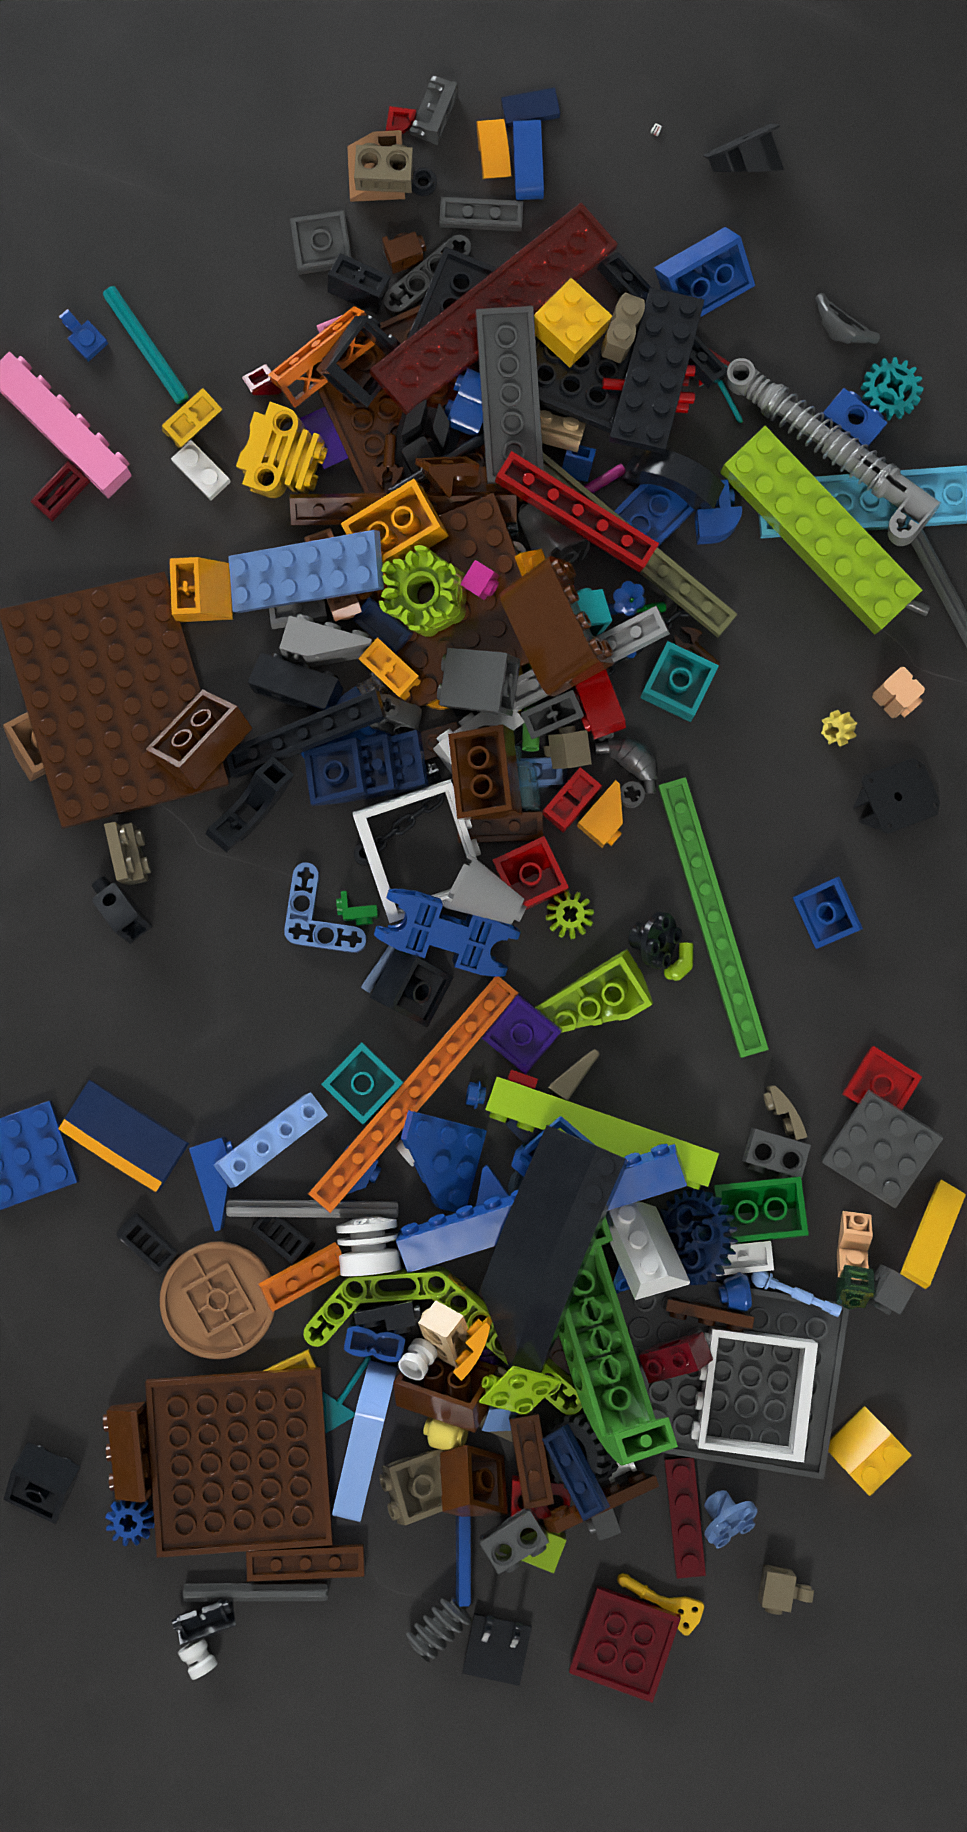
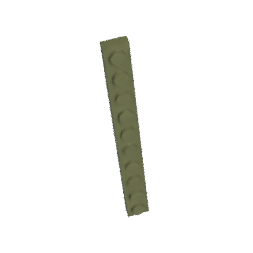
(664, 571)

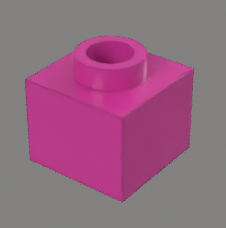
(480, 580)

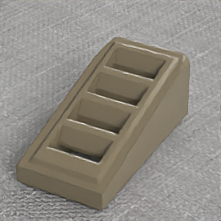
(569, 1080)

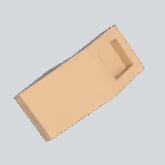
(854, 1240)

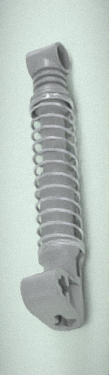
(882, 478)

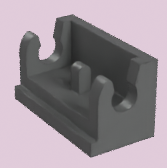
(435, 110)

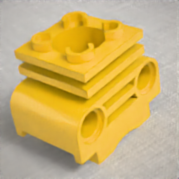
(286, 455)

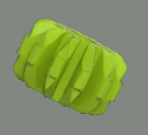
(579, 916)

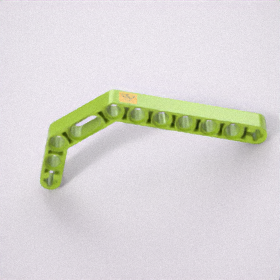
(425, 1290)

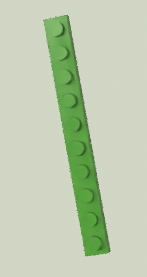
(712, 917)

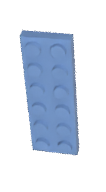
(306, 571)

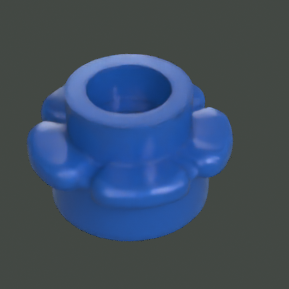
(475, 1094)

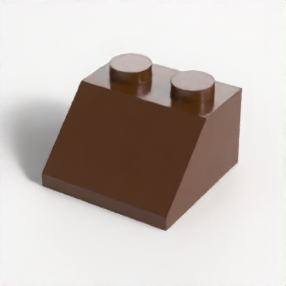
(473, 1482)

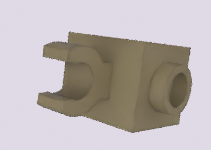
(568, 748)
(780, 1588)

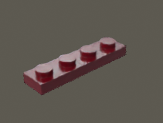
(684, 1517)

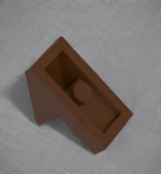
(443, 470)

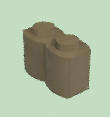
(622, 327)

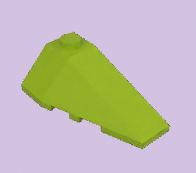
(603, 995)

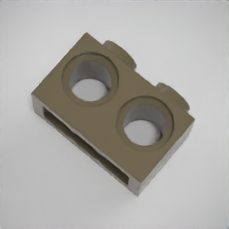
(383, 176)

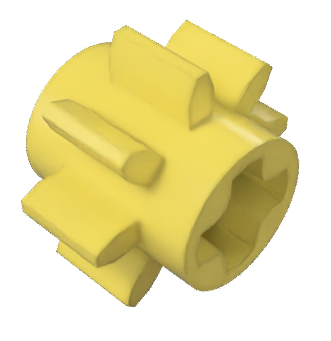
(839, 728)

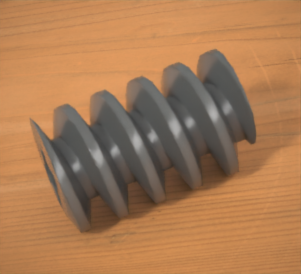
(439, 1629)

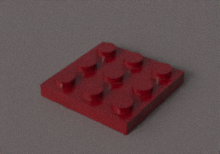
(624, 1643)

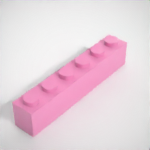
(61, 427)

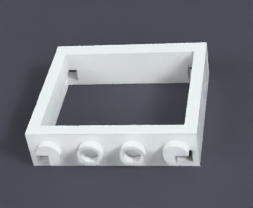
(360, 816)
(801, 1405)

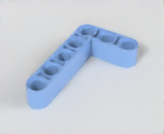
(364, 1441)

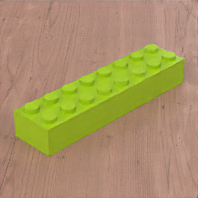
(820, 530)
(615, 1135)

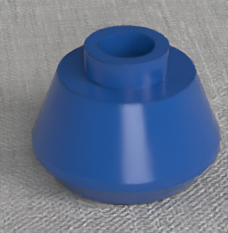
(736, 1292)

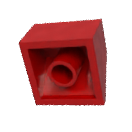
(532, 872)

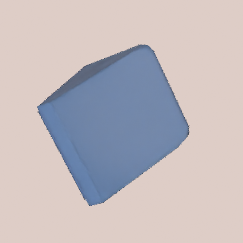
(497, 1419)

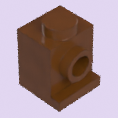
(404, 251)

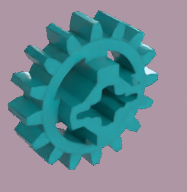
(896, 377)

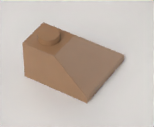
(24, 746)

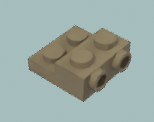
(127, 854)
(413, 1487)

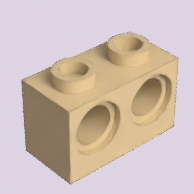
(445, 1331)

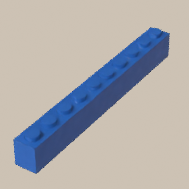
(481, 1226)

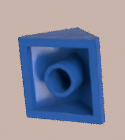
(827, 912)

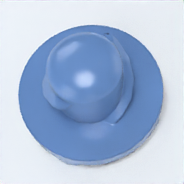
(727, 1518)

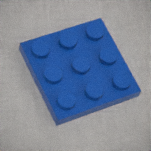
(33, 1155)

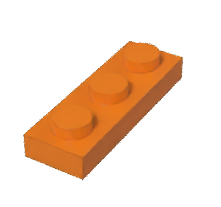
(301, 1277)

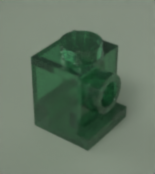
(854, 1295)

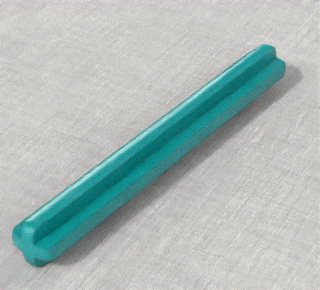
(145, 345)

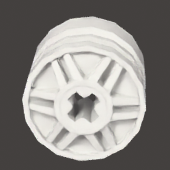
(368, 1247)

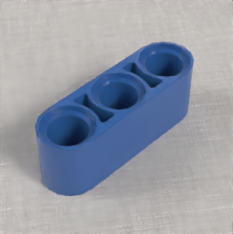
(528, 160)

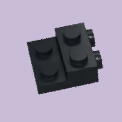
(397, 1314)

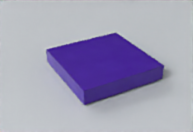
(522, 1034)

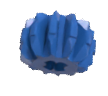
(121, 1524)

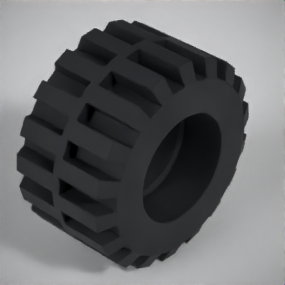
(597, 1457)

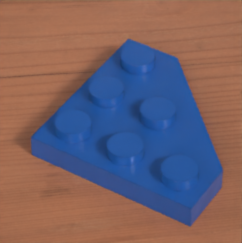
(444, 1157)

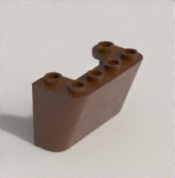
(553, 627)

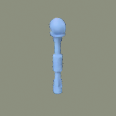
(766, 1280)

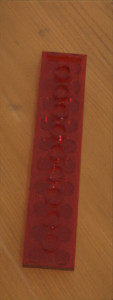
(527, 279)

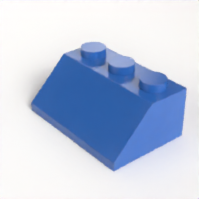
(709, 270)

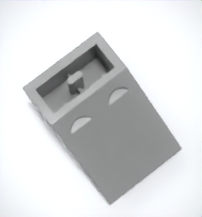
(319, 643)

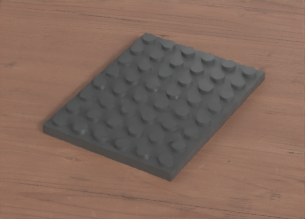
(751, 1379)

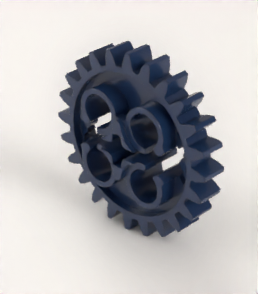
(709, 1242)

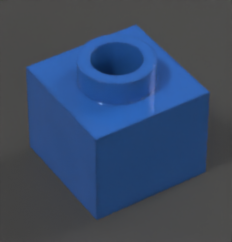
(580, 463)

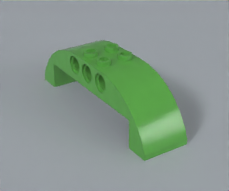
(607, 1367)

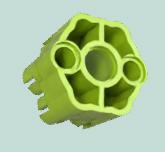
(405, 579)

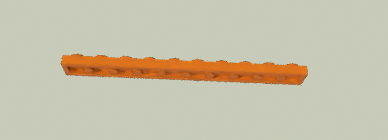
(413, 1094)

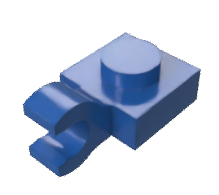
(84, 337)

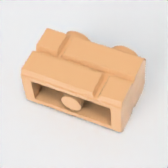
(899, 693)

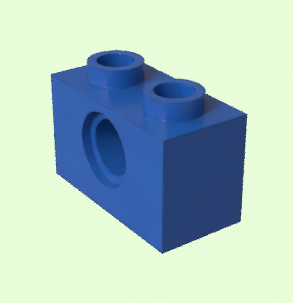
(850, 404)

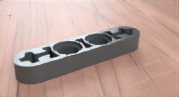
(421, 272)

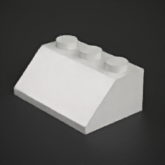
(645, 1250)

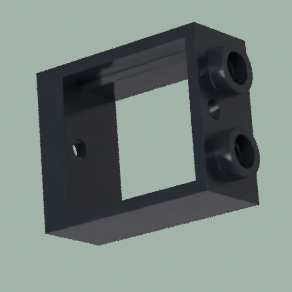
(341, 380)

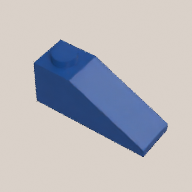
(212, 1184)

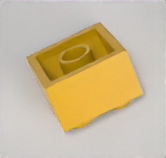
(867, 1450)

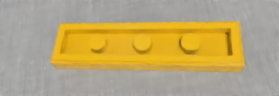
(933, 1234)

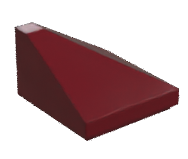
(260, 383)

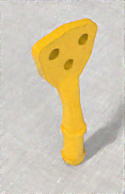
(670, 1604)

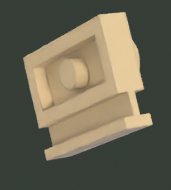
(561, 431)

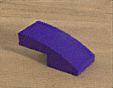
(321, 423)

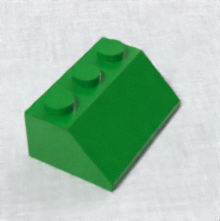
(765, 1209)

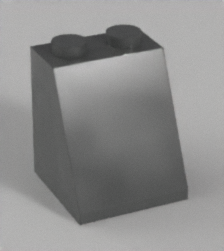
(479, 681)

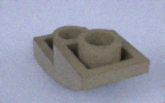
(780, 1104)

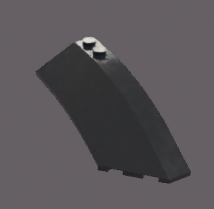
(547, 1243)

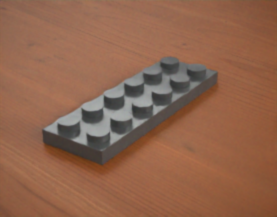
(509, 386)

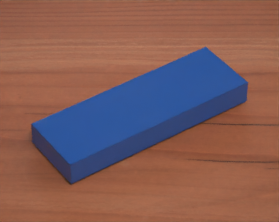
(463, 1561)

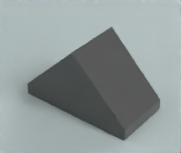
(552, 714)

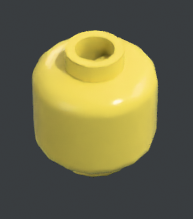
(444, 1435)

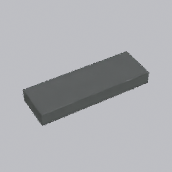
(481, 214)

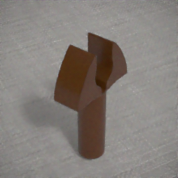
(389, 462)
(694, 645)

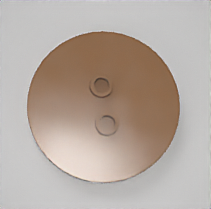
(215, 1300)

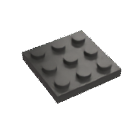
(882, 1149)

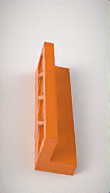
(314, 352)

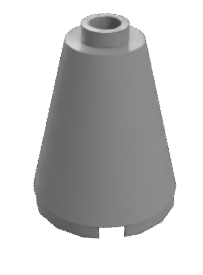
(484, 894)

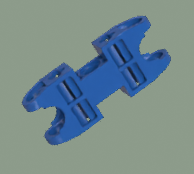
(427, 926)

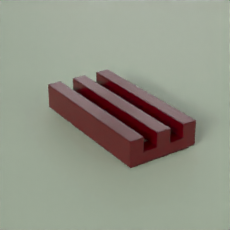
(68, 498)

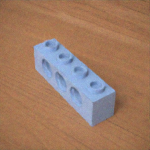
(270, 1140)

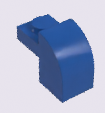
(718, 523)

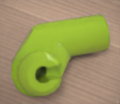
(683, 964)

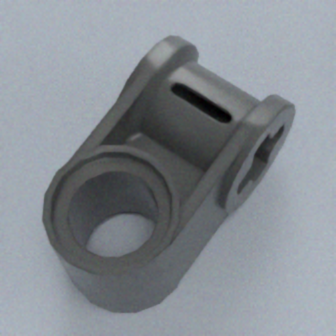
(400, 716)

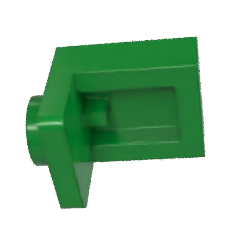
(362, 915)

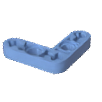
(306, 918)

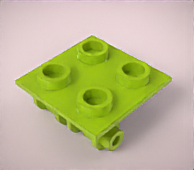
(517, 1390)

